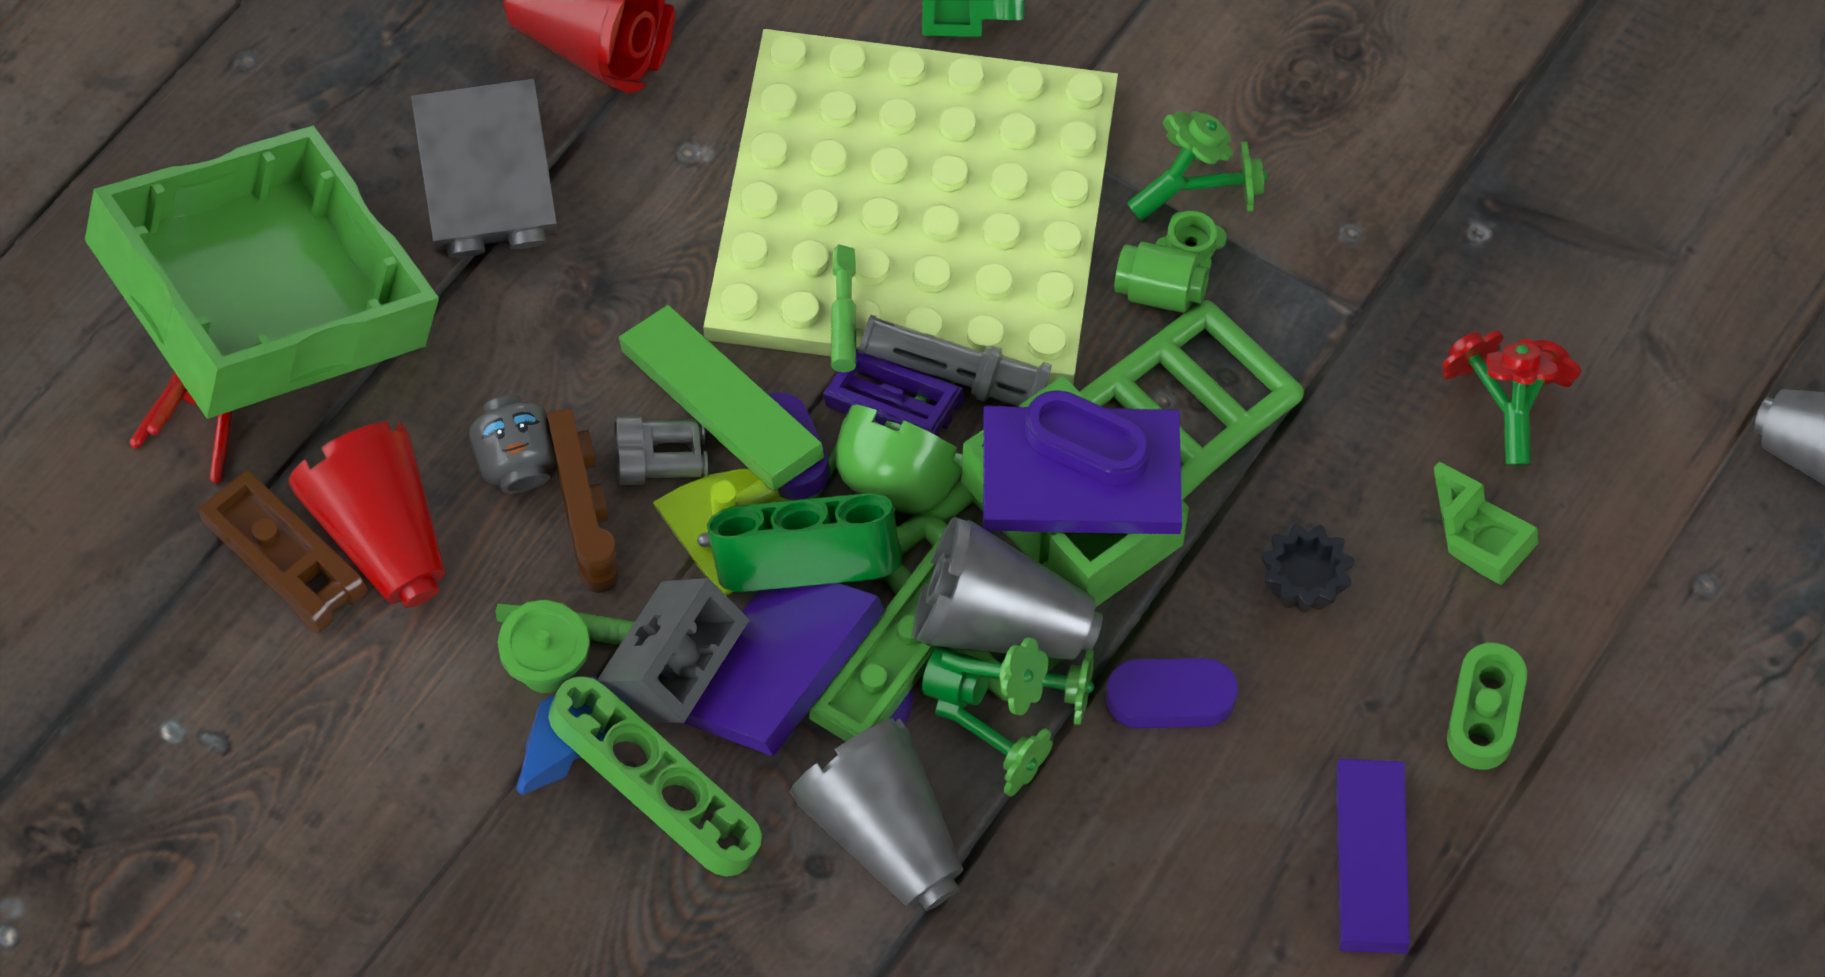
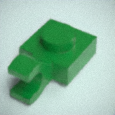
(965, 17)

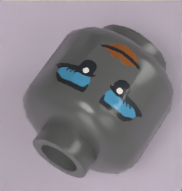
(513, 444)

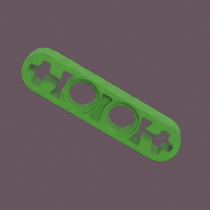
(663, 768)

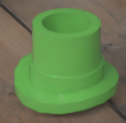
(543, 644)

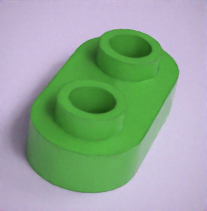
(1484, 709)

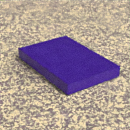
(1042, 495)
(783, 662)

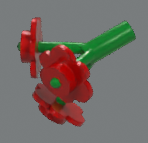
(1524, 363)

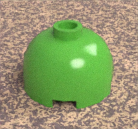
(896, 461)

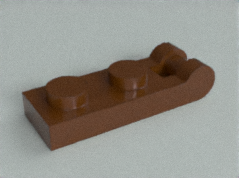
(583, 503)
(281, 549)

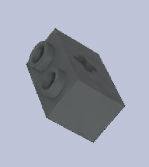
(674, 649)

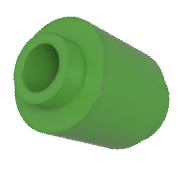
(1161, 276)

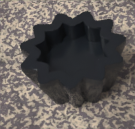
(1307, 568)

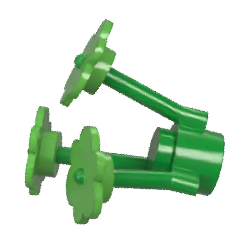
(964, 679)

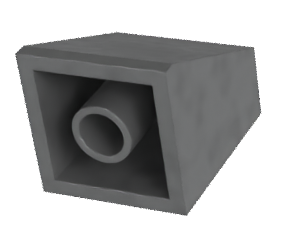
(484, 167)

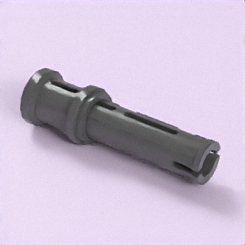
(985, 372)

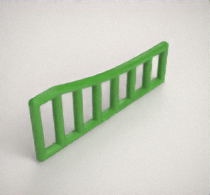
(1120, 384)

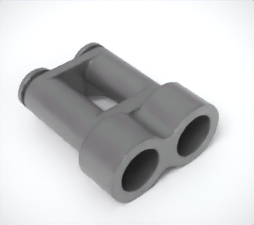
(635, 453)

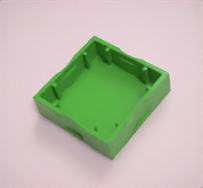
(259, 270)

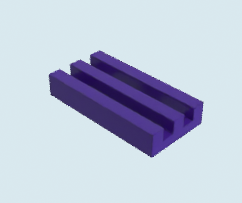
(890, 401)

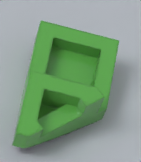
(1479, 531)

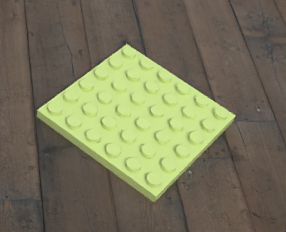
(946, 175)

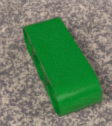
(805, 542)

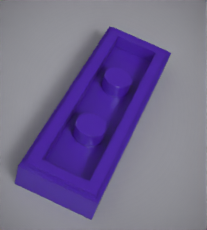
(1372, 856)

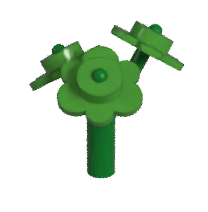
(1205, 141)

